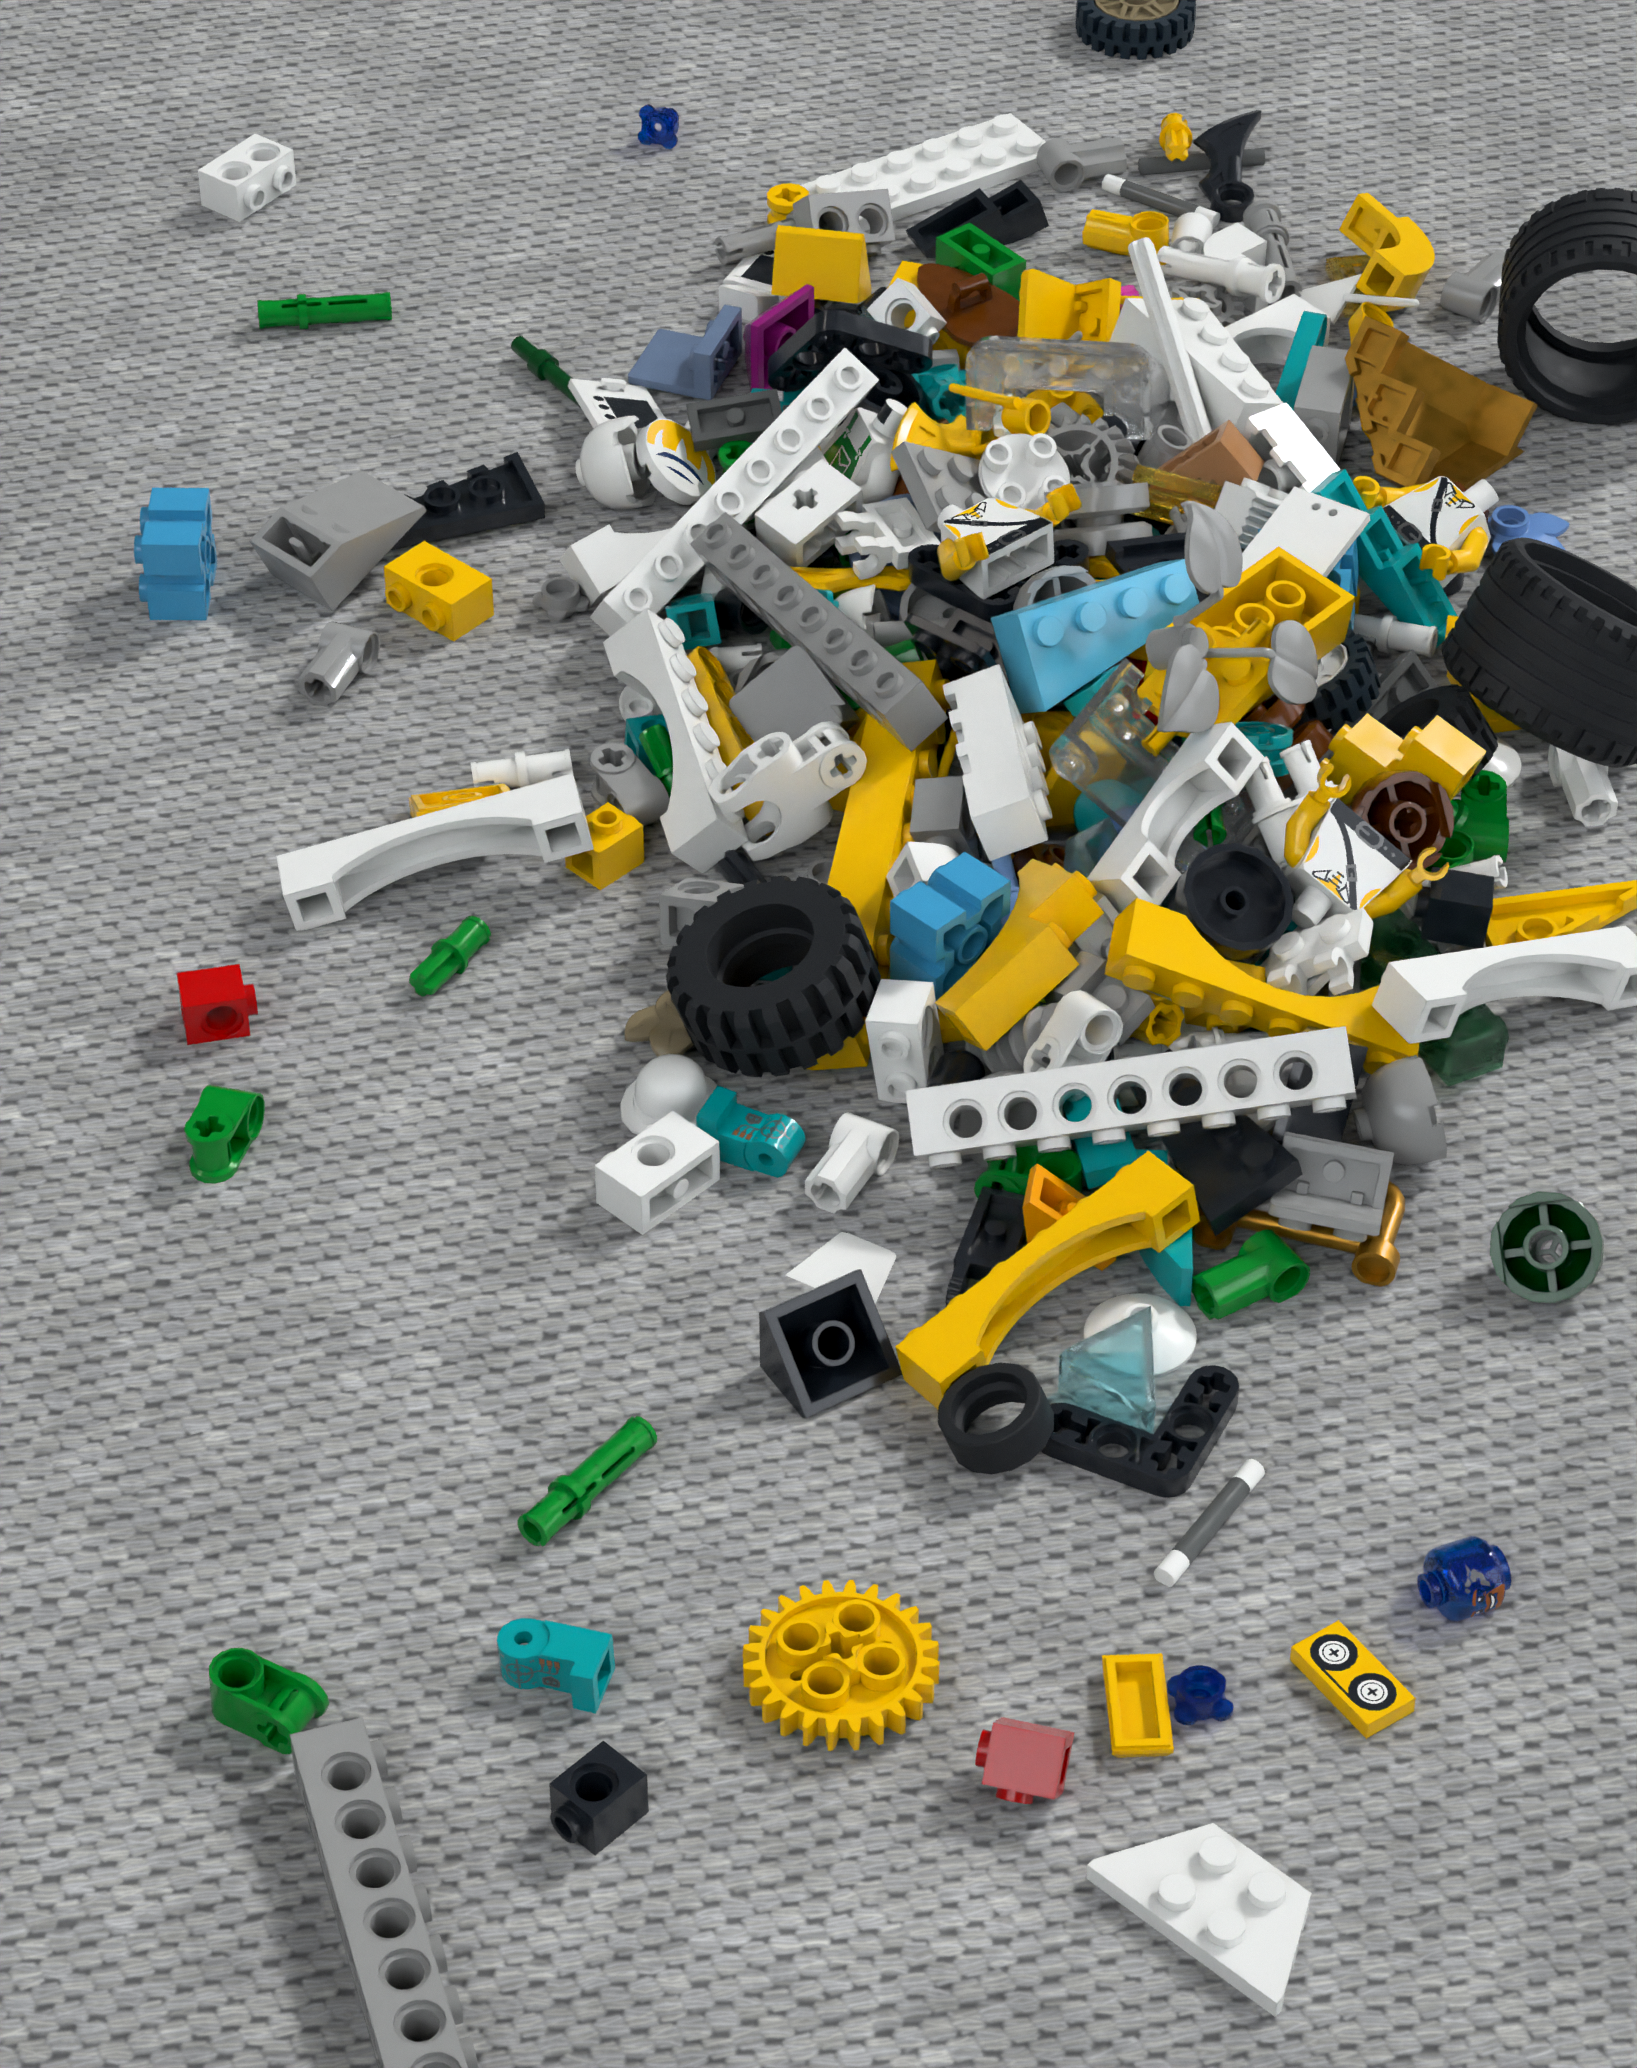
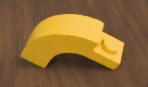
(1397, 250)

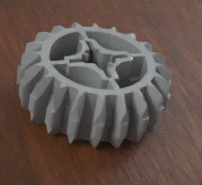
(1089, 449)

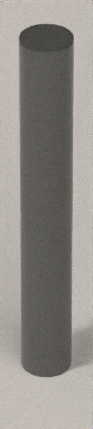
(1194, 162)

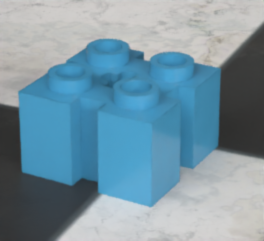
(176, 554)
(947, 922)

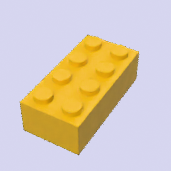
(1277, 591)

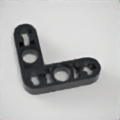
(833, 330)
(927, 575)
(1150, 1451)

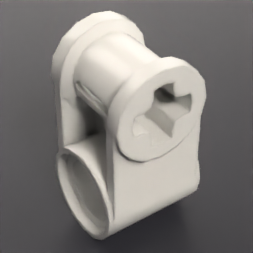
(1075, 1035)

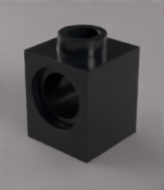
(598, 1798)

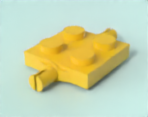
(1239, 681)

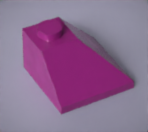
(772, 330)

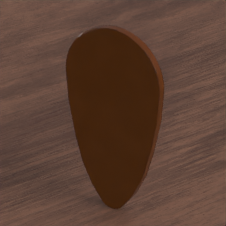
(968, 303)

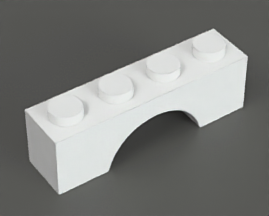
(1270, 331)
(1199, 778)

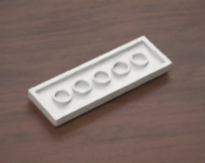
(942, 167)

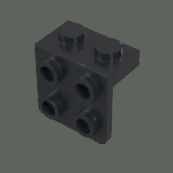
(961, 647)

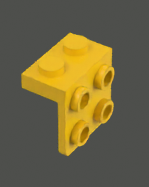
(1059, 308)

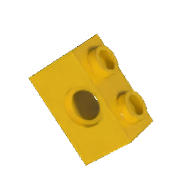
(438, 591)

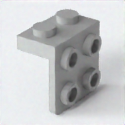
(791, 699)
(1339, 1187)

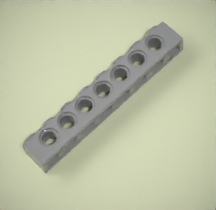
(832, 639)
(376, 1901)

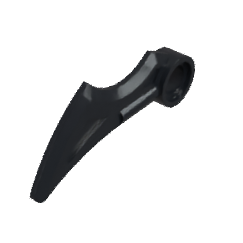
(1225, 149)

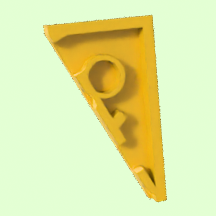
(1559, 912)

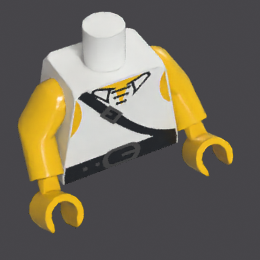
(1439, 518)
(999, 542)
(1343, 861)

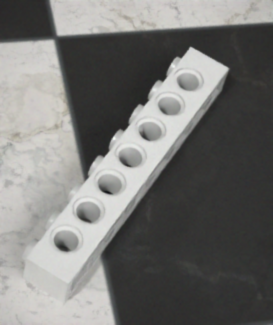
(740, 490)
(936, 1108)

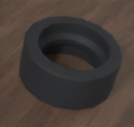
(1010, 1445)

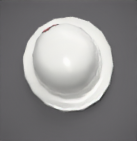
(664, 1086)

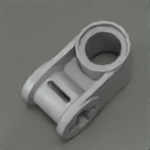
(627, 783)

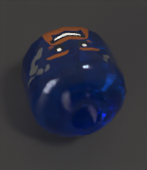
(1464, 1578)

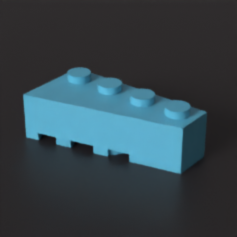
(1082, 633)

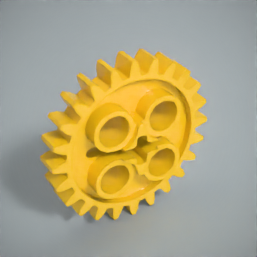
(841, 1665)

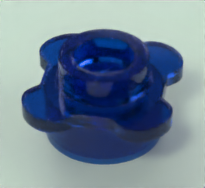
(669, 121)
(1199, 1682)

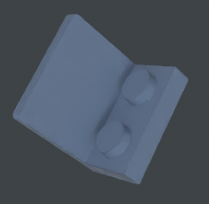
(690, 362)

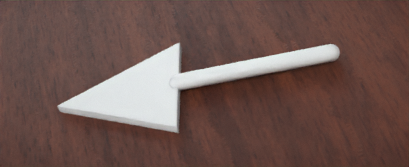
(1334, 296)

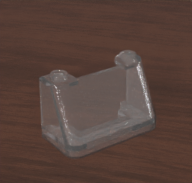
(1126, 373)
(1109, 765)

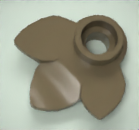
(659, 1026)

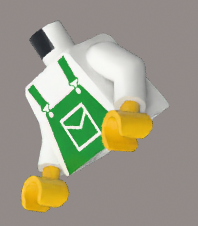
(864, 448)

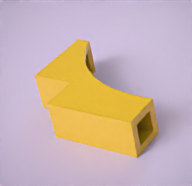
(1026, 955)

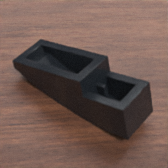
(1004, 216)

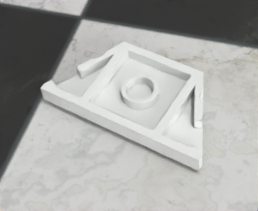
(1215, 1905)

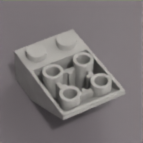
(335, 536)

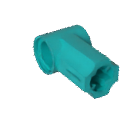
(940, 401)

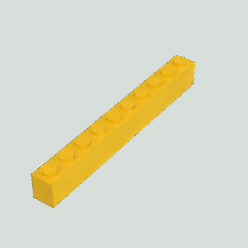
(874, 835)

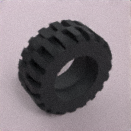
(791, 1017)

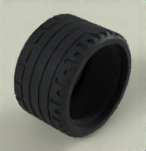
(1552, 369)
(1553, 650)

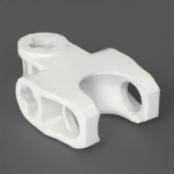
(792, 781)

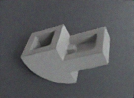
(1089, 976)

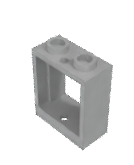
(1326, 399)

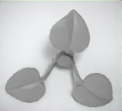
(1191, 691)

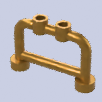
(1374, 1259)

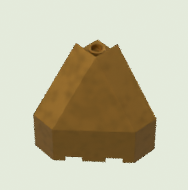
(1430, 414)

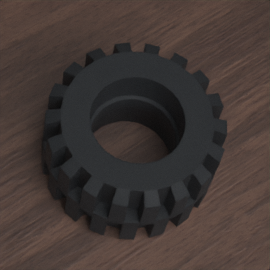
(1454, 706)

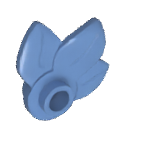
(1514, 522)

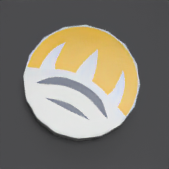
(674, 464)

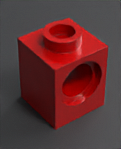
(215, 1004)

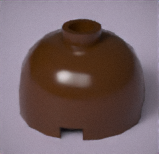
(1407, 812)

